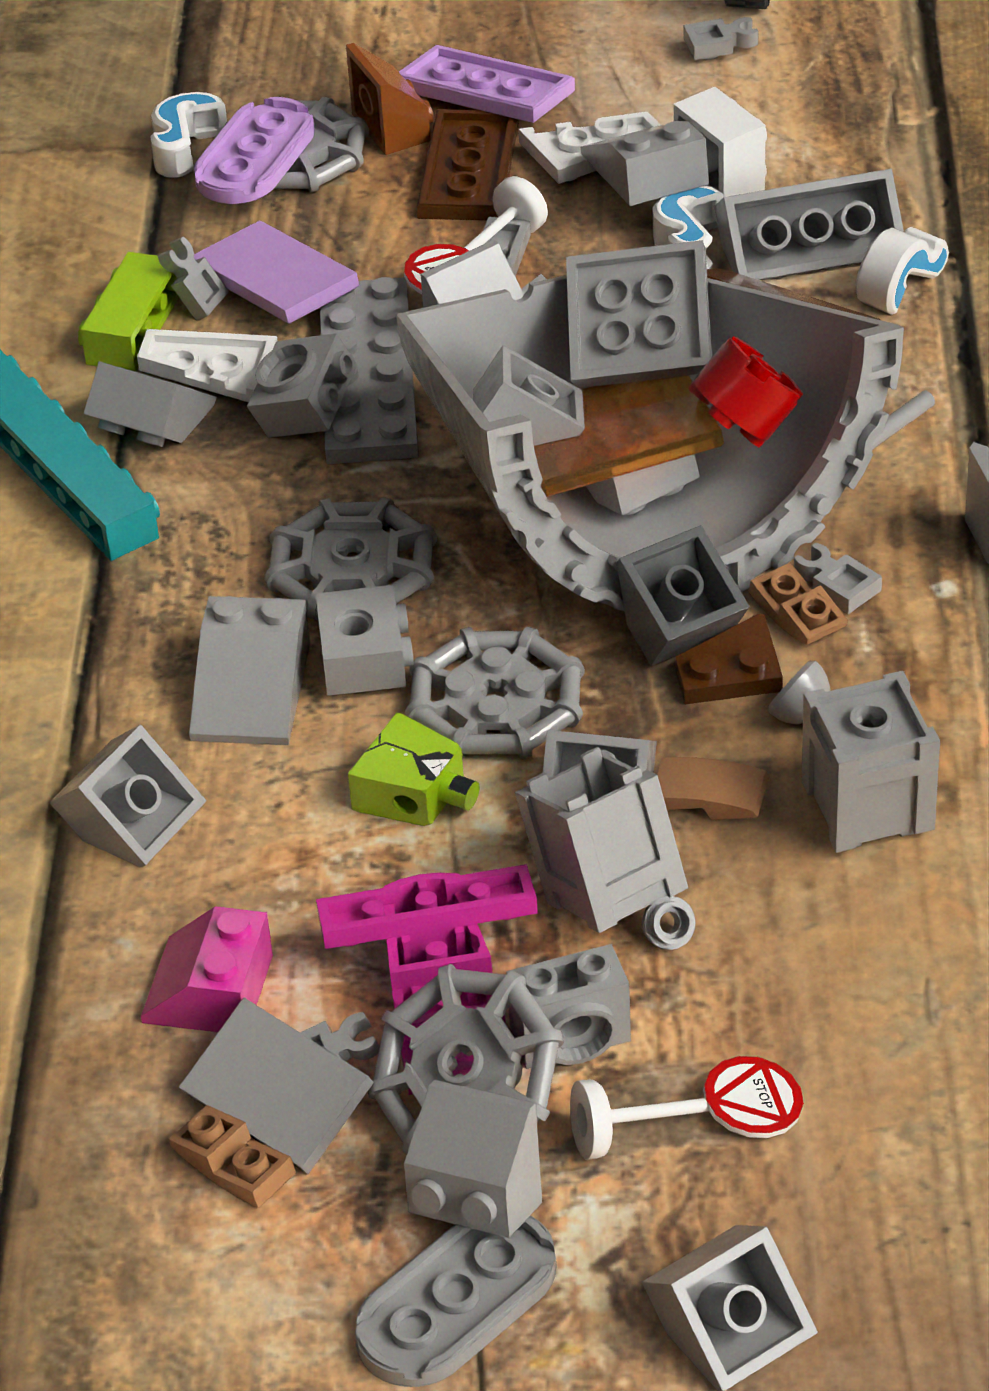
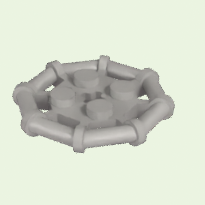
(330, 125)
(350, 529)
(502, 672)
(469, 1031)

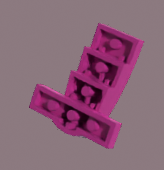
(428, 925)

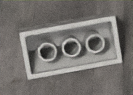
(807, 224)

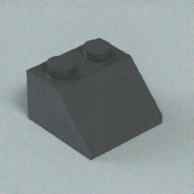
(678, 595)

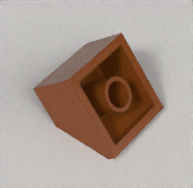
(386, 102)

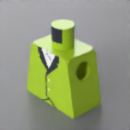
(410, 774)

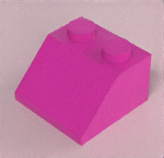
(210, 970)

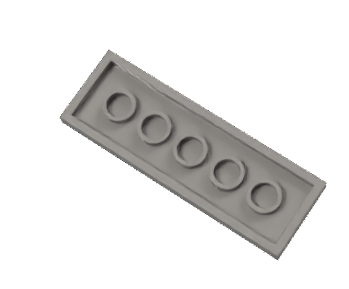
(379, 404)

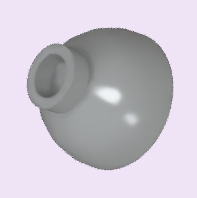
(789, 702)

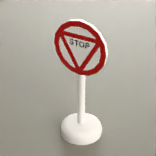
(511, 200)
(740, 1093)

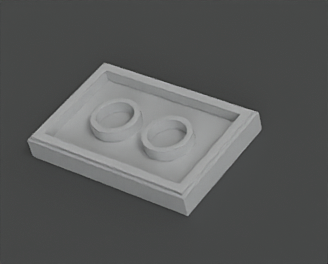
(277, 1083)

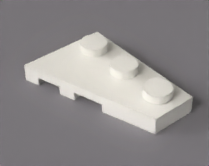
(561, 151)
(206, 359)

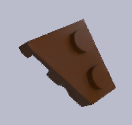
(731, 664)

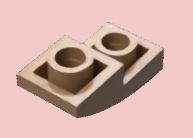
(796, 607)
(716, 785)
(230, 1158)

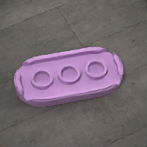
(254, 151)

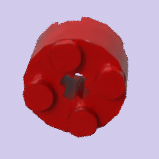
(745, 391)

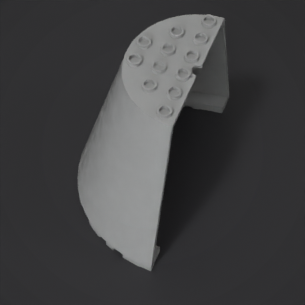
(747, 498)

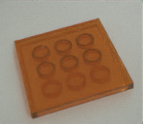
(629, 431)

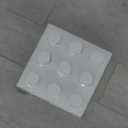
(638, 314)

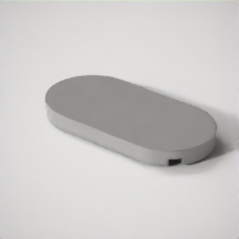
(452, 1302)

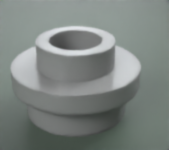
(683, 922)

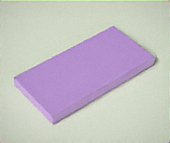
(487, 83)
(278, 271)

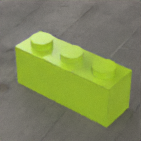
(132, 302)

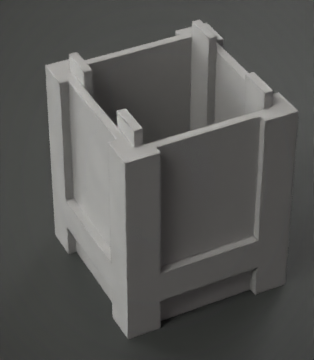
(870, 761)
(601, 839)

